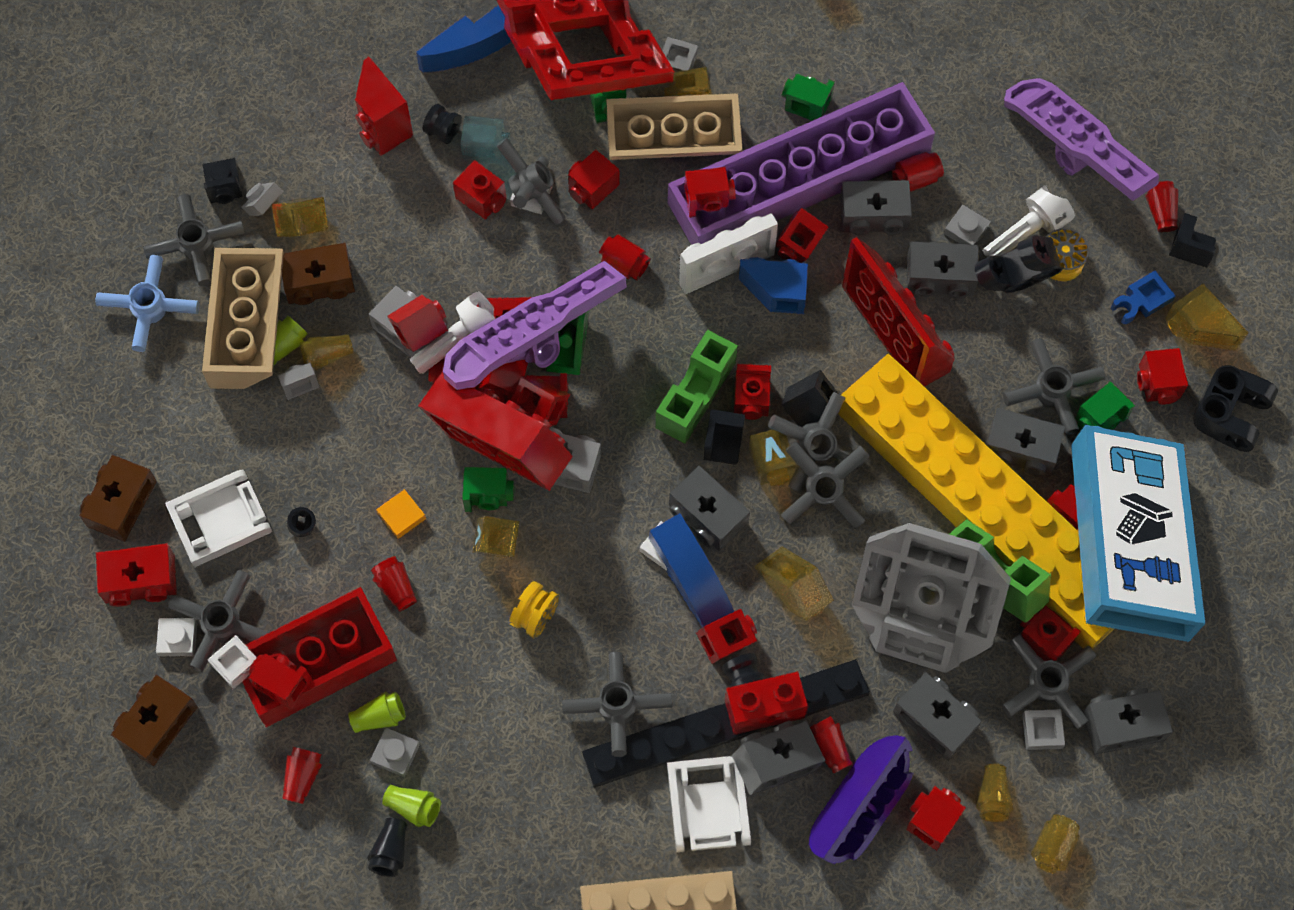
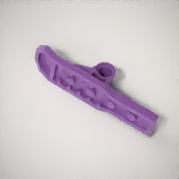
(1079, 137)
(530, 328)

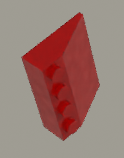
(894, 315)

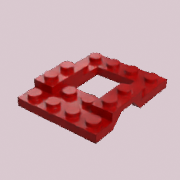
(532, 30)

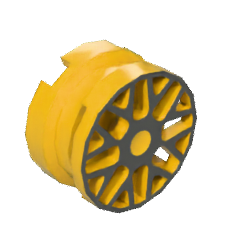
(1070, 252)
(534, 609)

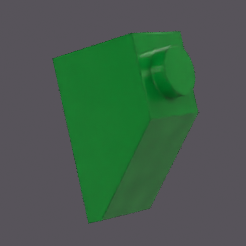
(572, 345)

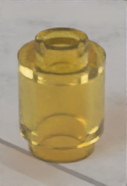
(1056, 844)

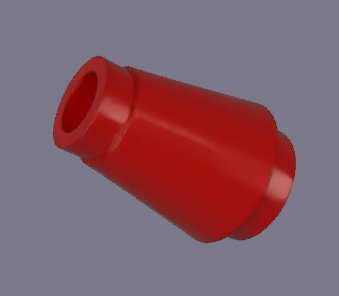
(1164, 205)
(394, 583)
(832, 744)
(300, 774)

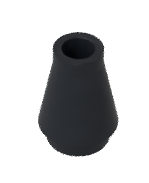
(388, 850)

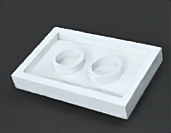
(721, 256)

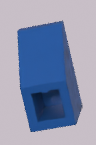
(775, 283)

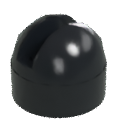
(308, 525)

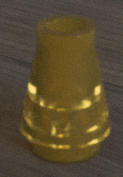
(325, 350)
(994, 796)

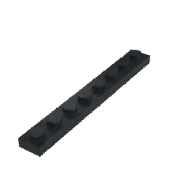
(713, 728)

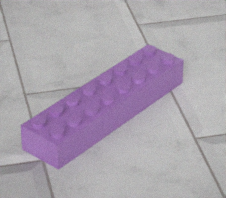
(812, 162)

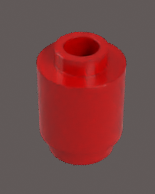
(919, 170)
(625, 256)

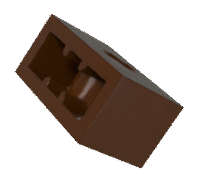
(329, 262)
(119, 514)
(151, 738)

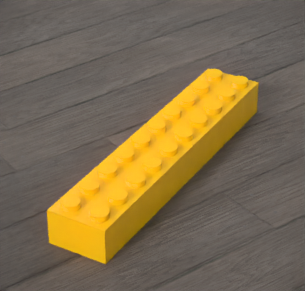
(968, 482)

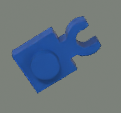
(1144, 295)

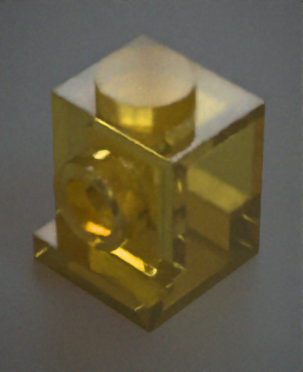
(689, 83)

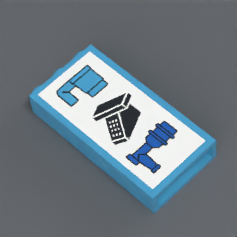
(1136, 534)

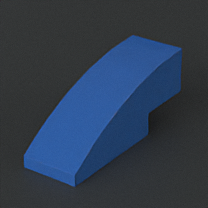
(464, 42)
(690, 570)

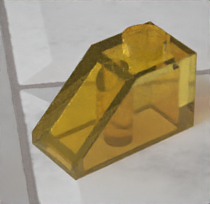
(1205, 321)
(795, 583)

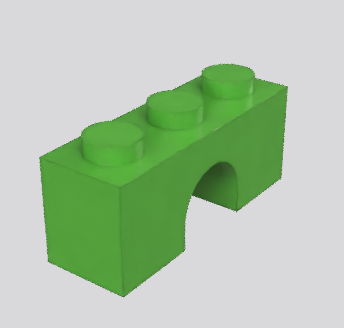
(688, 402)
(1029, 583)

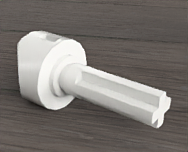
(1043, 213)
(471, 319)

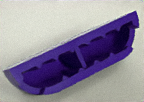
(862, 801)

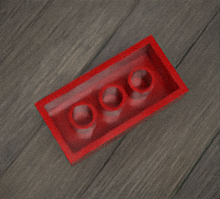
(498, 431)
(335, 646)

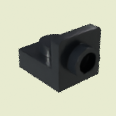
(222, 181)

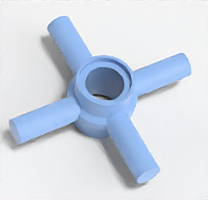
(144, 292)

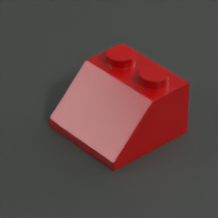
(381, 110)

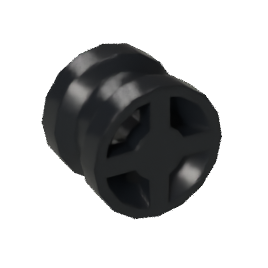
(442, 123)
(742, 669)

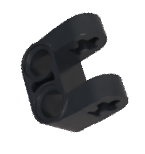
(1020, 268)
(1245, 388)

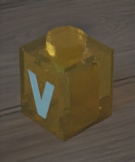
(770, 459)
(495, 537)

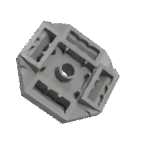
(924, 624)

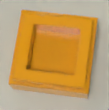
(401, 514)

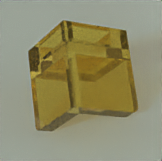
(300, 217)

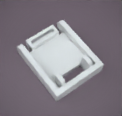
(224, 515)
(708, 811)

